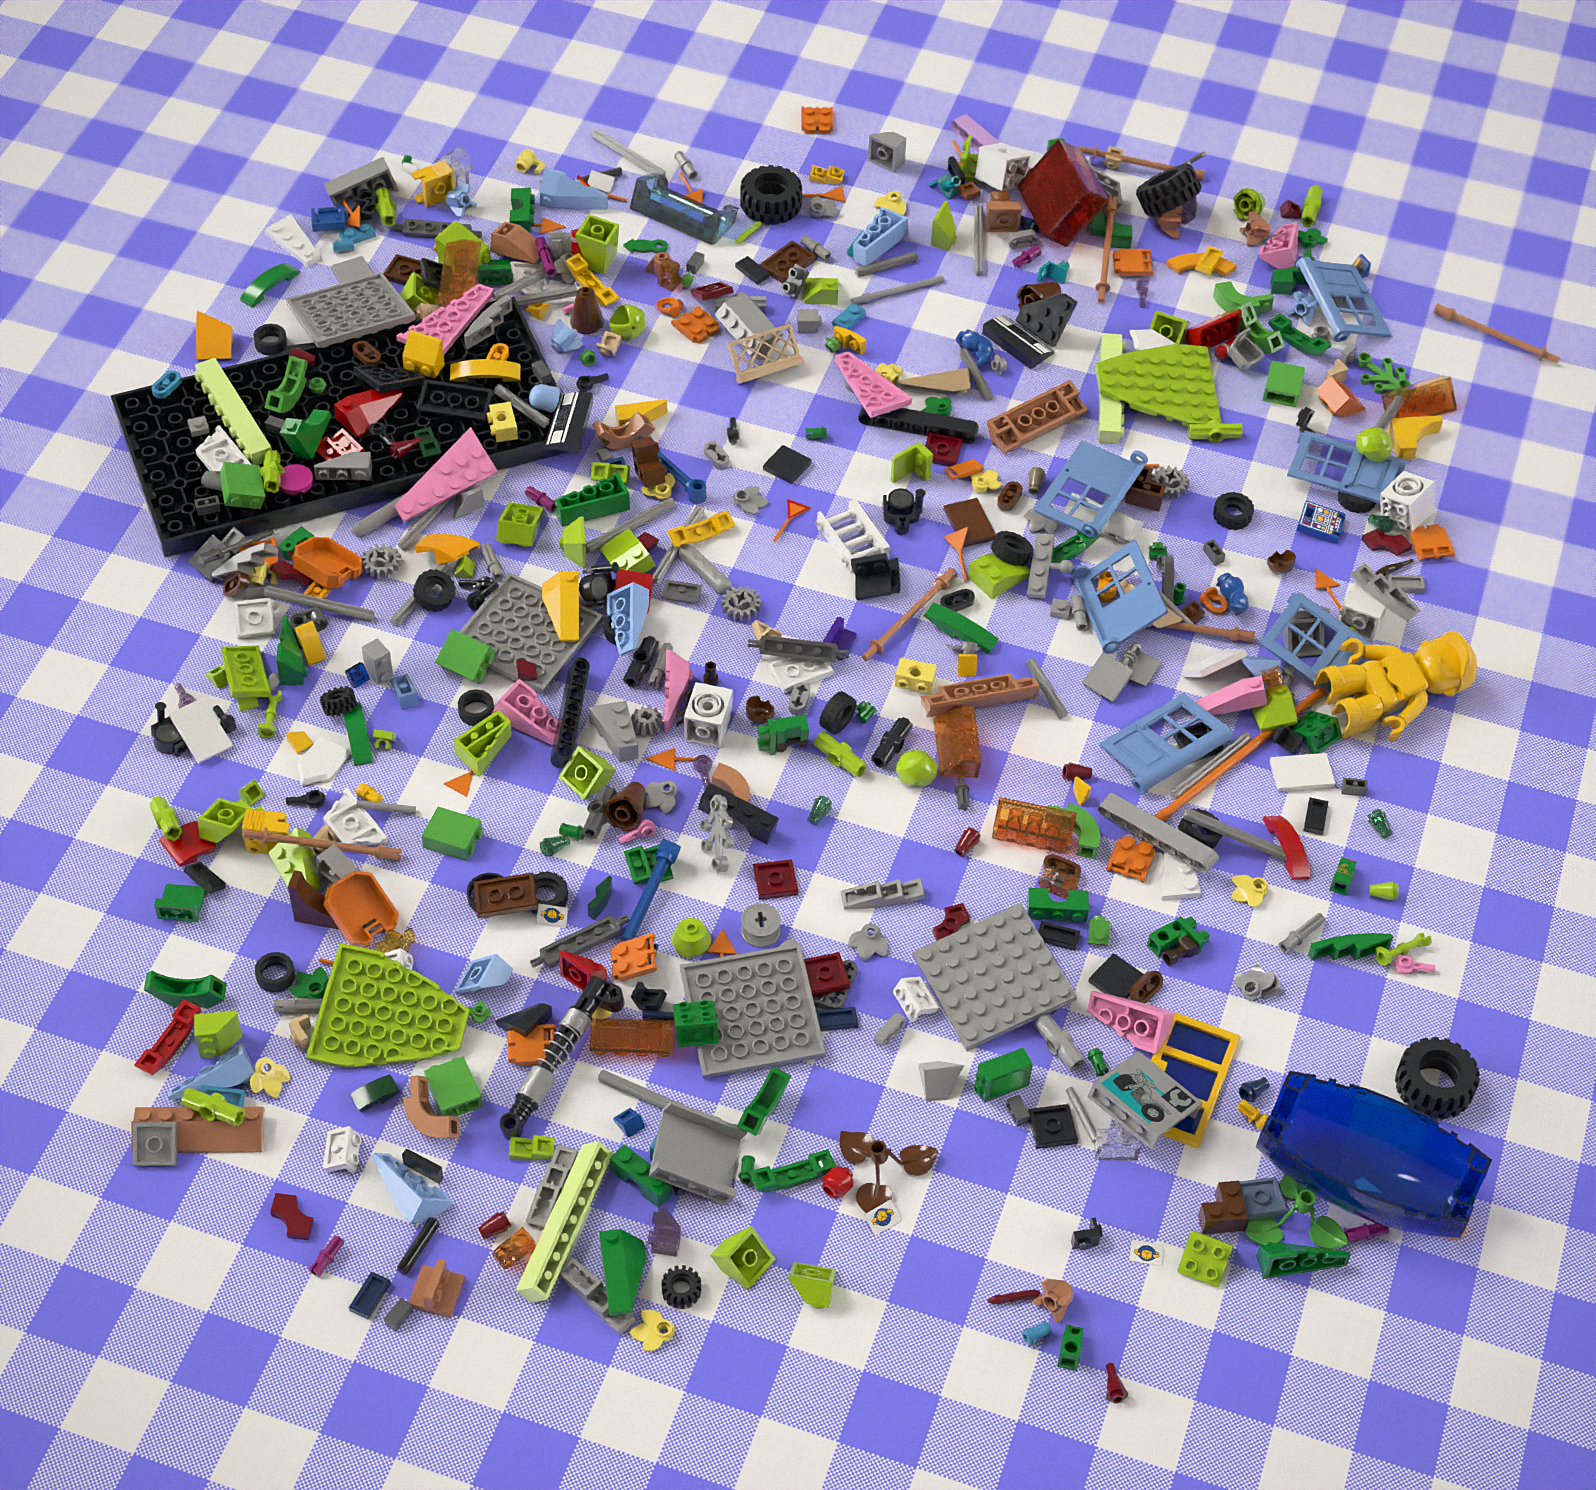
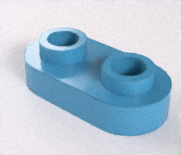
(166, 384)

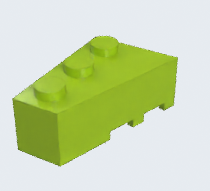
(483, 742)
(296, 857)

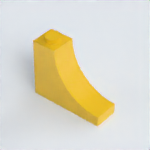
(1408, 431)

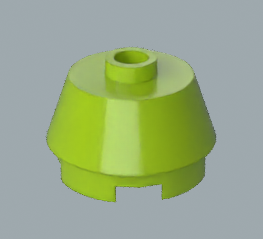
(1248, 201)
(691, 938)

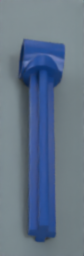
(694, 487)
(665, 856)

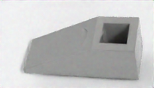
(345, 467)

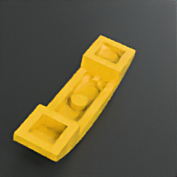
(585, 278)
(484, 369)
(701, 530)

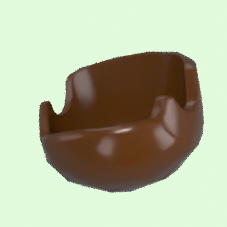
(1281, 563)
(758, 710)

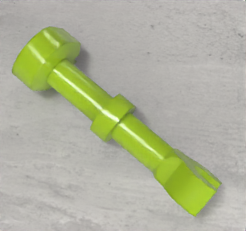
(266, 729)
(1385, 957)

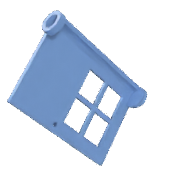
(1341, 280)
(1098, 471)
(1362, 476)
(1129, 612)
(1331, 655)
(1152, 756)

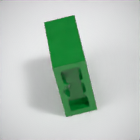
(1003, 1075)

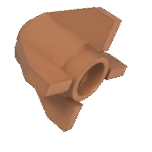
(1170, 221)
(1256, 230)
(655, 264)
(1055, 1297)

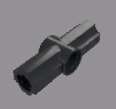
(641, 661)
(892, 742)

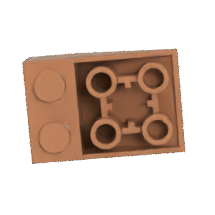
(514, 242)

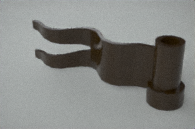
(710, 678)

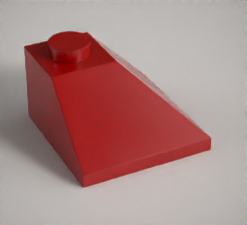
(579, 969)

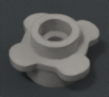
(1322, 332)
(999, 364)

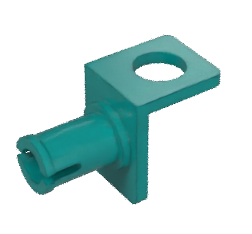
(947, 185)
(1054, 271)

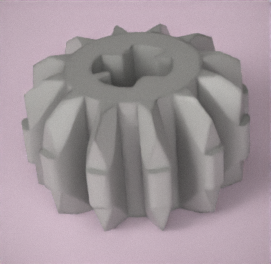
(647, 721)

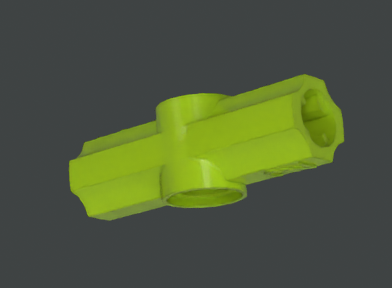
(1311, 206)
(385, 207)
(1215, 431)
(272, 471)
(840, 754)
(165, 818)
(213, 1106)

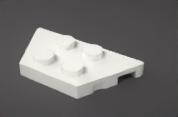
(219, 449)
(353, 824)

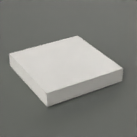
(254, 618)

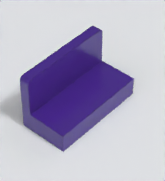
(842, 637)

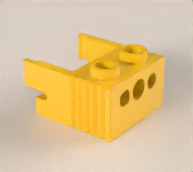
(436, 183)
(256, 821)

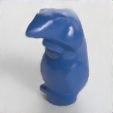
(976, 343)
(1232, 590)

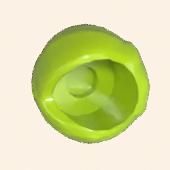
(627, 321)
(1374, 444)
(916, 768)

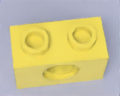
(502, 421)
(915, 675)

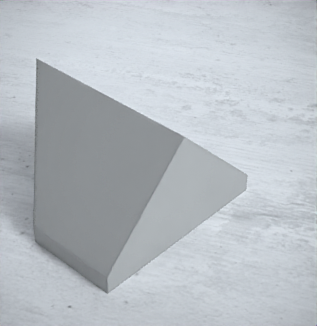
(468, 501)
(938, 1078)

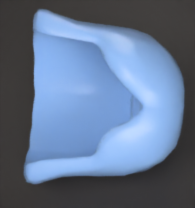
(544, 397)

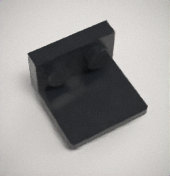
(872, 576)

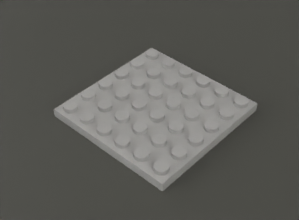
(350, 310)
(519, 628)
(994, 976)
(760, 1010)

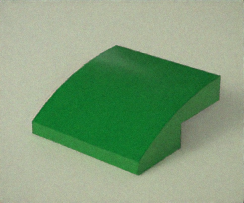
(642, 862)

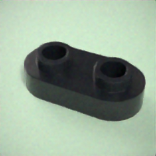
(955, 600)

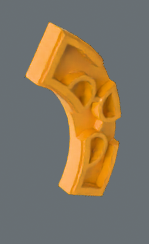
(1189, 261)

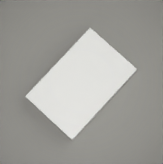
(1214, 663)
(790, 671)
(200, 730)
(1302, 772)

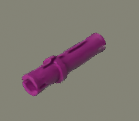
(544, 252)

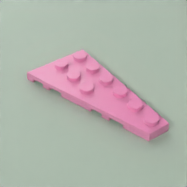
(452, 320)
(871, 388)
(452, 474)

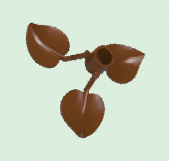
(859, 1145)

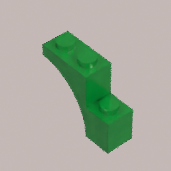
(1120, 234)
(1284, 280)
(204, 991)
(765, 1102)

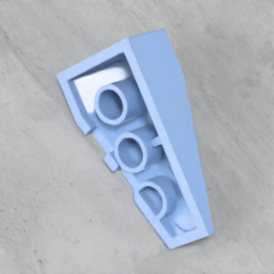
(565, 193)
(628, 611)
(230, 1070)
(409, 1191)

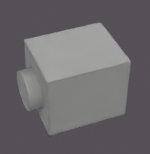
(808, 320)

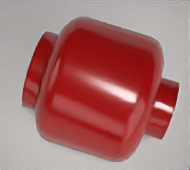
(837, 1182)

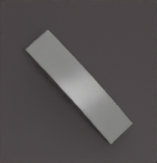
(485, 323)
(245, 560)
(1390, 596)
(882, 895)
(551, 1185)
(593, 1294)

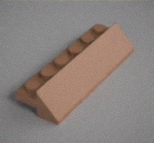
(1036, 417)
(980, 693)
(206, 1136)

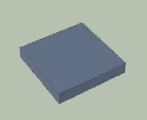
(1263, 1198)

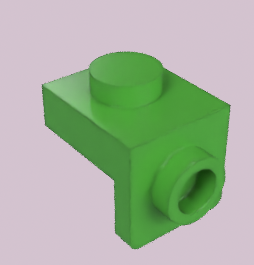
(1098, 931)

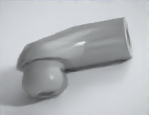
(273, 681)

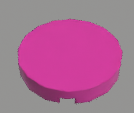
(296, 479)

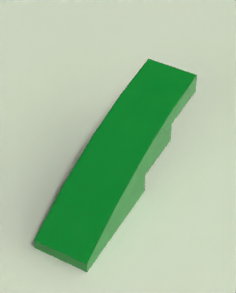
(956, 624)
(1353, 944)

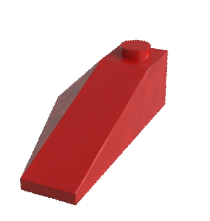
(365, 408)

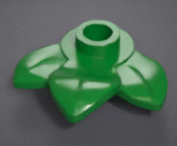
(1311, 238)
(938, 406)
(309, 983)

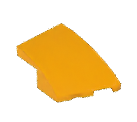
(213, 338)
(446, 546)

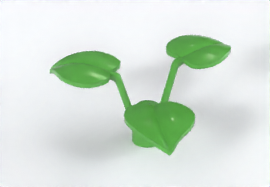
(1324, 1234)

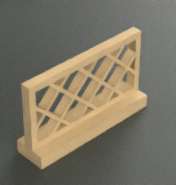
(772, 366)

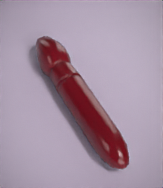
(1014, 1296)

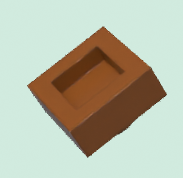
(969, 190)

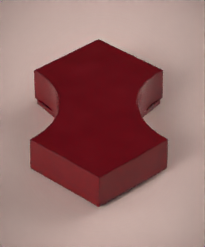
(1393, 543)
(286, 572)
(955, 918)
(286, 1209)

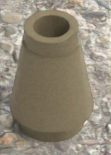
(1036, 479)

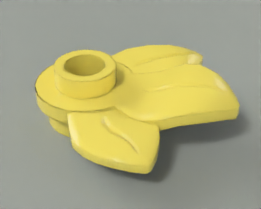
(888, 202)
(985, 480)
(661, 491)
(1247, 889)
(269, 1080)
(650, 1329)

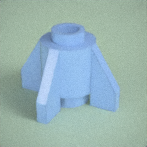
(459, 199)
(1304, 306)
(563, 339)

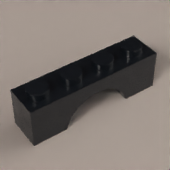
(758, 822)

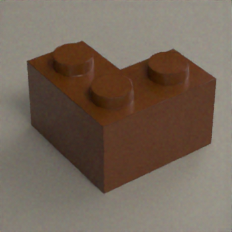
(646, 462)
(1146, 492)
(1225, 1214)

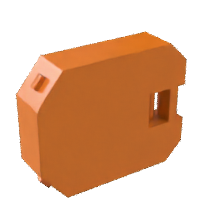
(326, 561)
(356, 902)

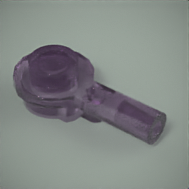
(1142, 289)
(184, 698)
(703, 764)

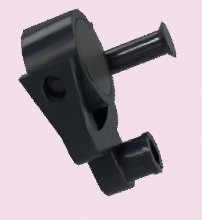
(900, 506)
(597, 586)
(165, 734)

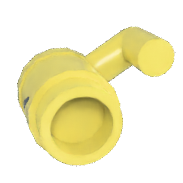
(526, 160)
(890, 372)
(259, 574)

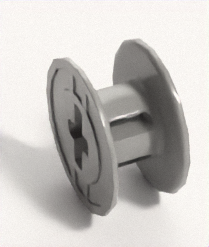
(770, 929)

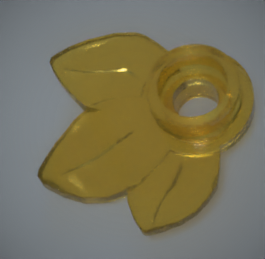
(396, 941)

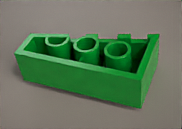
(594, 501)

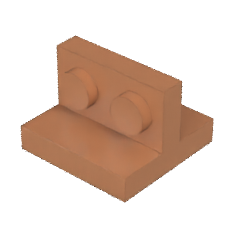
(1003, 216)
(437, 1289)

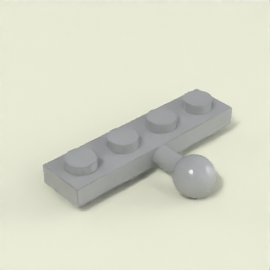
(1042, 565)

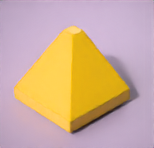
(538, 310)
(299, 741)
(1081, 790)

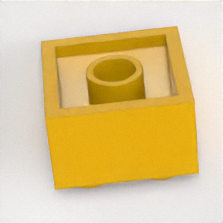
(423, 354)

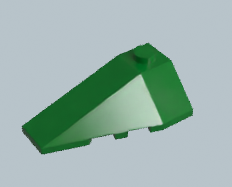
(289, 658)
(622, 1267)

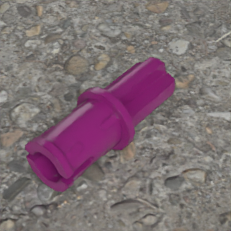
(1027, 256)
(540, 498)
(1365, 1232)
(326, 1256)

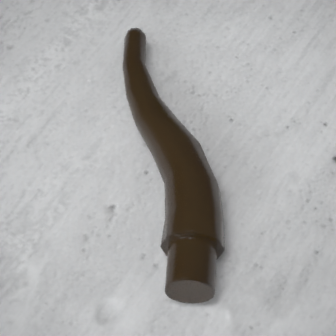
(1392, 567)

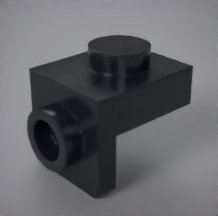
(1304, 418)
(1288, 739)
(648, 998)
(1087, 1238)

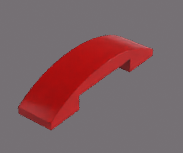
(1297, 861)
(170, 1041)

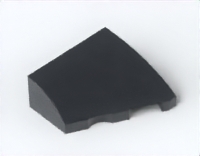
(367, 201)
(527, 1019)

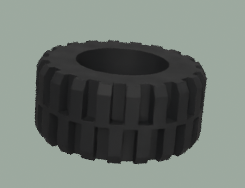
(1168, 190)
(771, 207)
(1447, 1058)

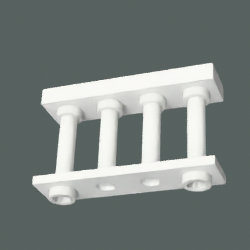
(862, 523)

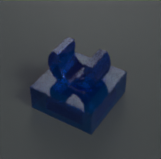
(357, 675)

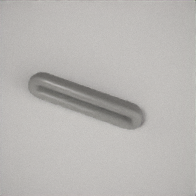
(376, 519)
(705, 569)

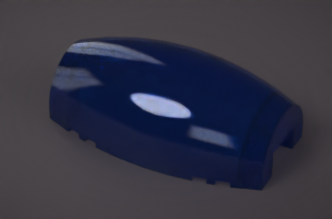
(1373, 1156)

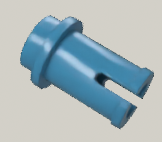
(343, 246)
(1037, 1332)

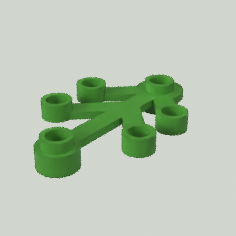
(1364, 361)

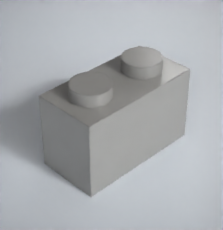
(377, 661)

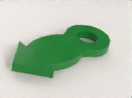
(645, 246)

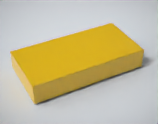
(1209, 260)

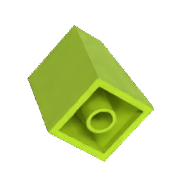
(455, 232)
(598, 242)

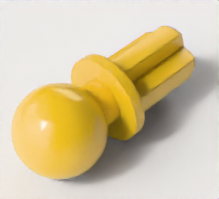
(368, 793)
(1252, 1113)

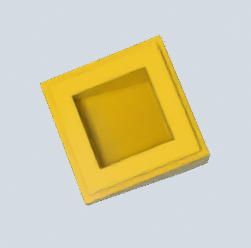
(967, 665)

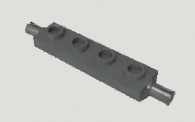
(427, 229)
(798, 648)
(581, 940)

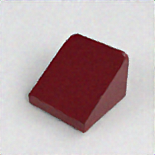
(1290, 210)
(648, 541)
(526, 670)

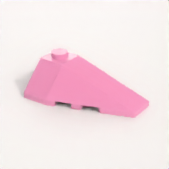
(1282, 249)
(676, 686)
(1235, 697)
(527, 712)
(1138, 1022)

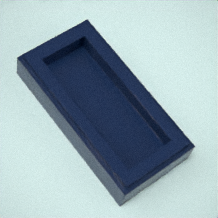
(837, 1019)
(369, 1295)

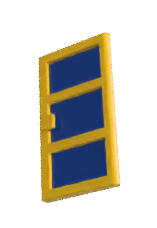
(1199, 1061)

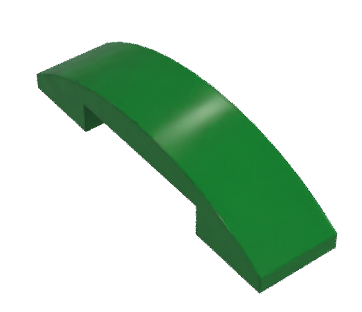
(255, 291)
(1297, 338)
(1072, 547)
(358, 736)
(793, 1174)

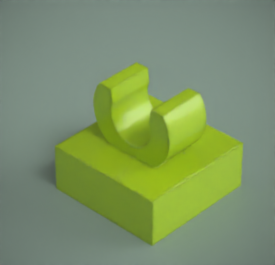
(384, 736)

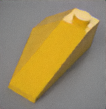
(562, 602)

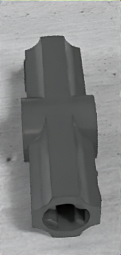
(596, 812)

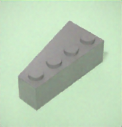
(369, 176)

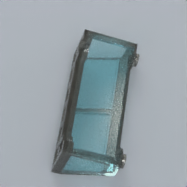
(680, 212)

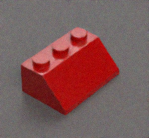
(1214, 330)

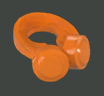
(674, 310)
(1212, 593)

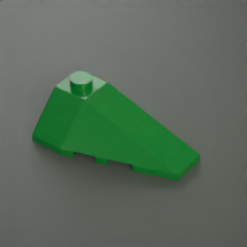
(1290, 1259)

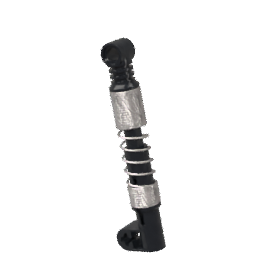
(572, 1028)

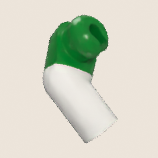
(407, 164)

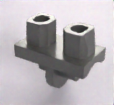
(795, 281)

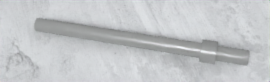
(868, 297)

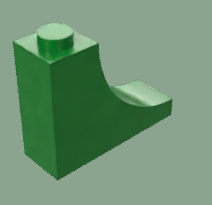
(305, 436)

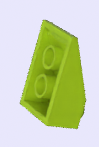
(519, 524)
(628, 553)
(995, 575)

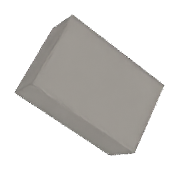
(604, 454)

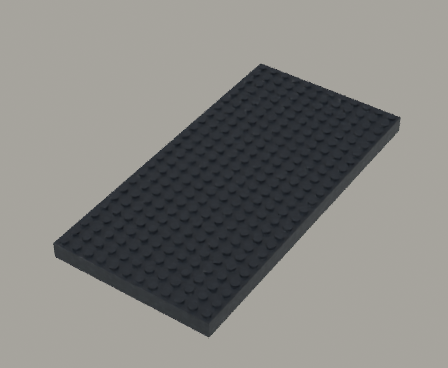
(172, 472)

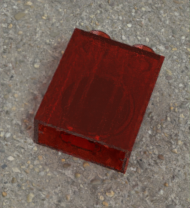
(1062, 193)

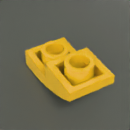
(831, 176)
(850, 338)
(310, 643)

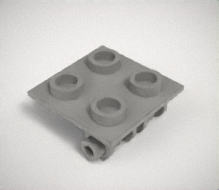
(1141, 663)

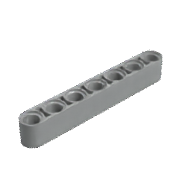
(1158, 833)

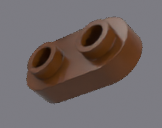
(366, 353)
(1009, 496)
(235, 584)
(1061, 865)
(1146, 986)

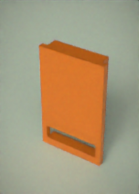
(964, 469)

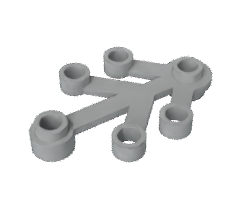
(718, 833)

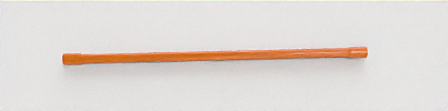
(1167, 812)

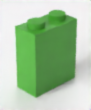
(1283, 384)
(242, 485)
(465, 656)
(452, 833)
(453, 1088)

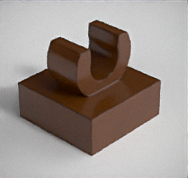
(1193, 612)

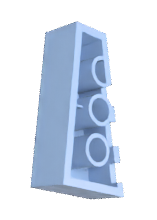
(880, 236)

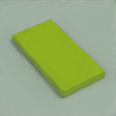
(245, 671)

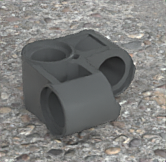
(313, 614)

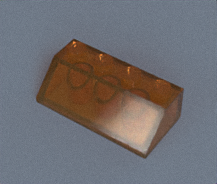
(458, 270)
(1424, 398)
(958, 742)
(1034, 825)
(632, 1036)

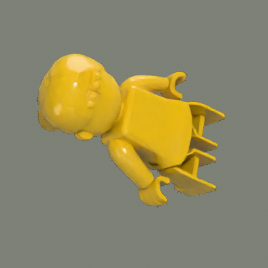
(1396, 681)

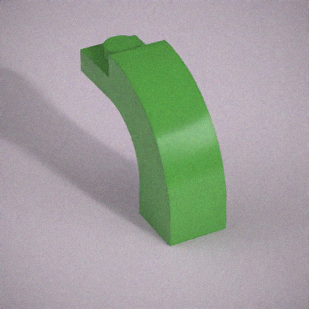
(1229, 298)
(1266, 340)
(291, 388)
(1086, 831)

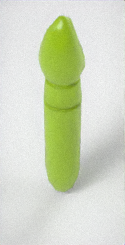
(741, 238)

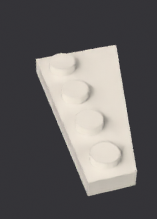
(293, 240)
(1178, 880)

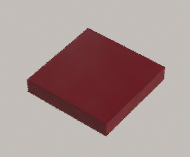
(712, 291)
(944, 449)
(775, 879)
(826, 974)

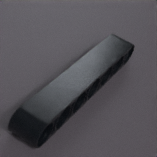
(922, 423)
(570, 712)

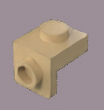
(1113, 162)
(424, 310)
(609, 344)
(1338, 372)
(764, 629)
(326, 834)
(297, 1032)

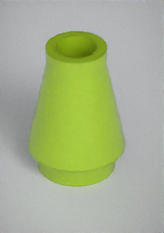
(1385, 890)

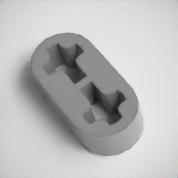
(1022, 239)
(719, 453)
(795, 697)
(890, 1029)

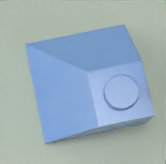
(1257, 664)
(484, 974)

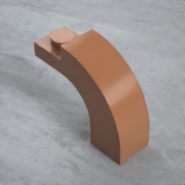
(621, 436)
(732, 782)
(422, 1116)

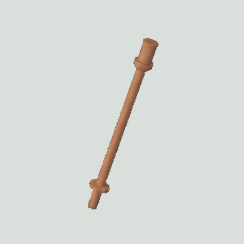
(1200, 173)
(1110, 211)
(1451, 314)
(942, 582)
(1235, 633)
(380, 852)

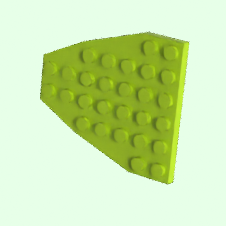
(1163, 381)
(383, 1014)

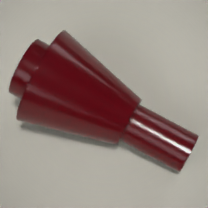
(400, 448)
(1115, 1389)

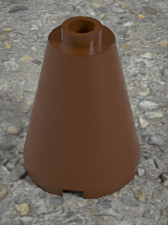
(1034, 292)
(586, 313)
(626, 807)

